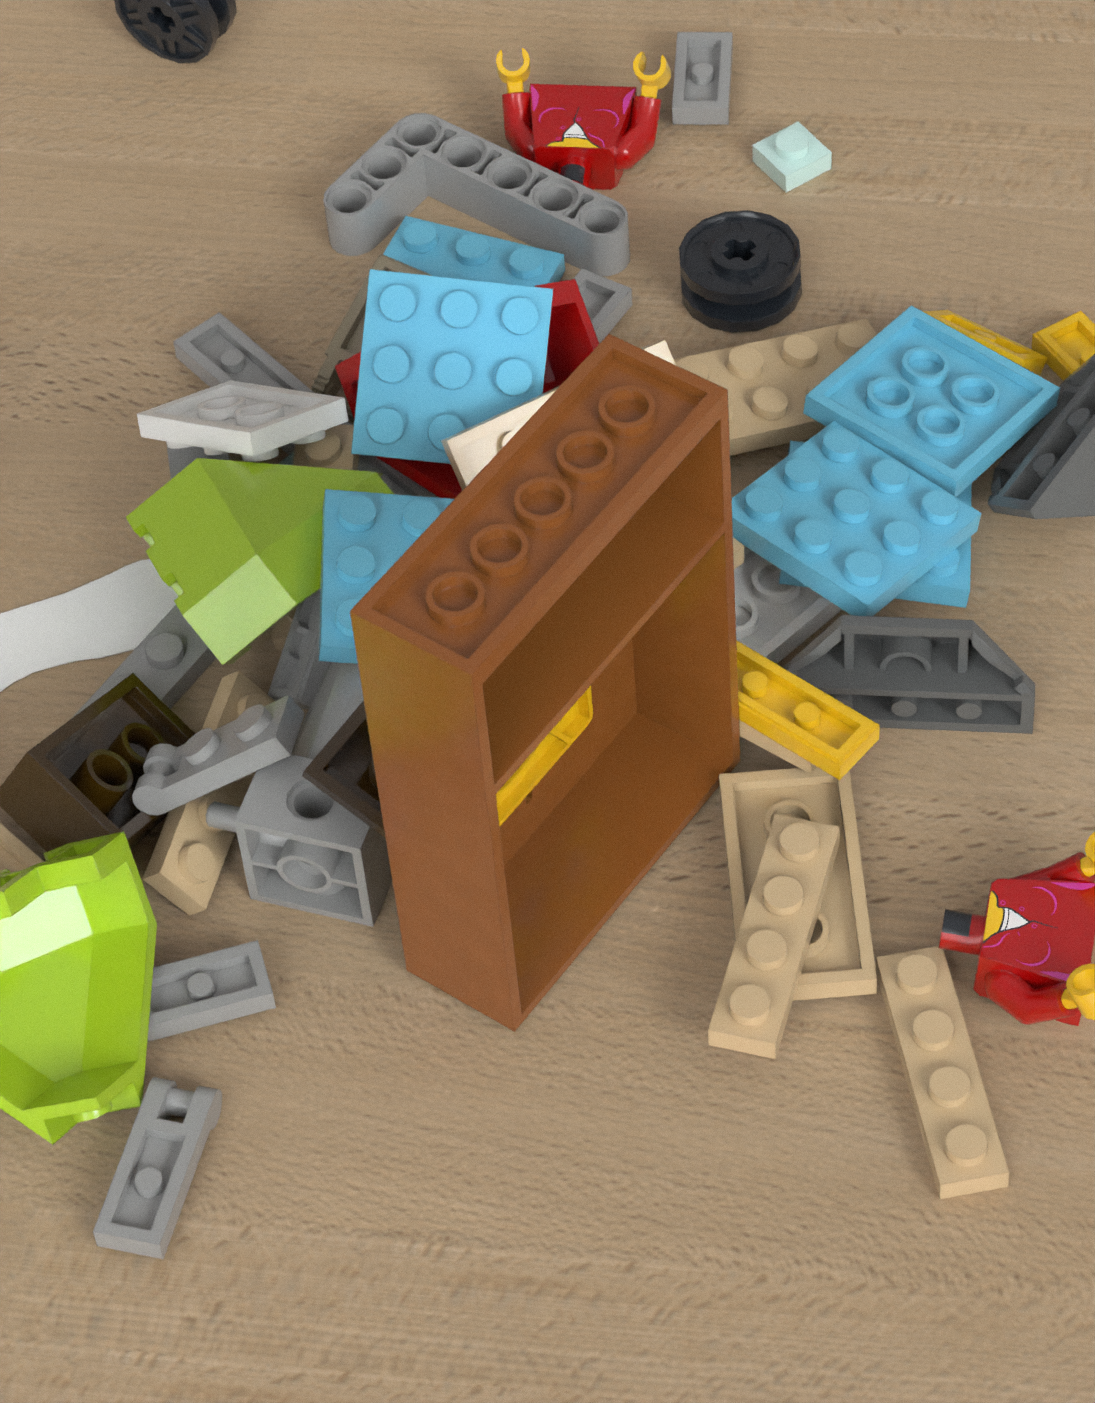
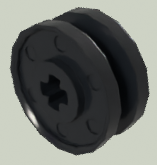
(177, 28)
(740, 271)

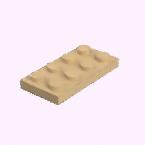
(772, 379)
(841, 945)

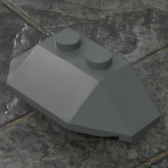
(1054, 463)
(919, 674)

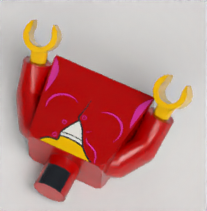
(582, 129)
(1034, 941)

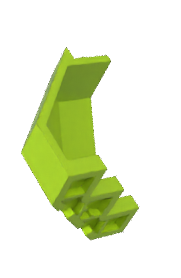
(241, 543)
(74, 985)

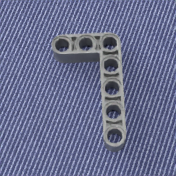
(481, 179)

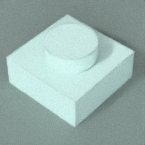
(792, 156)

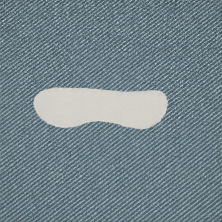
(84, 623)

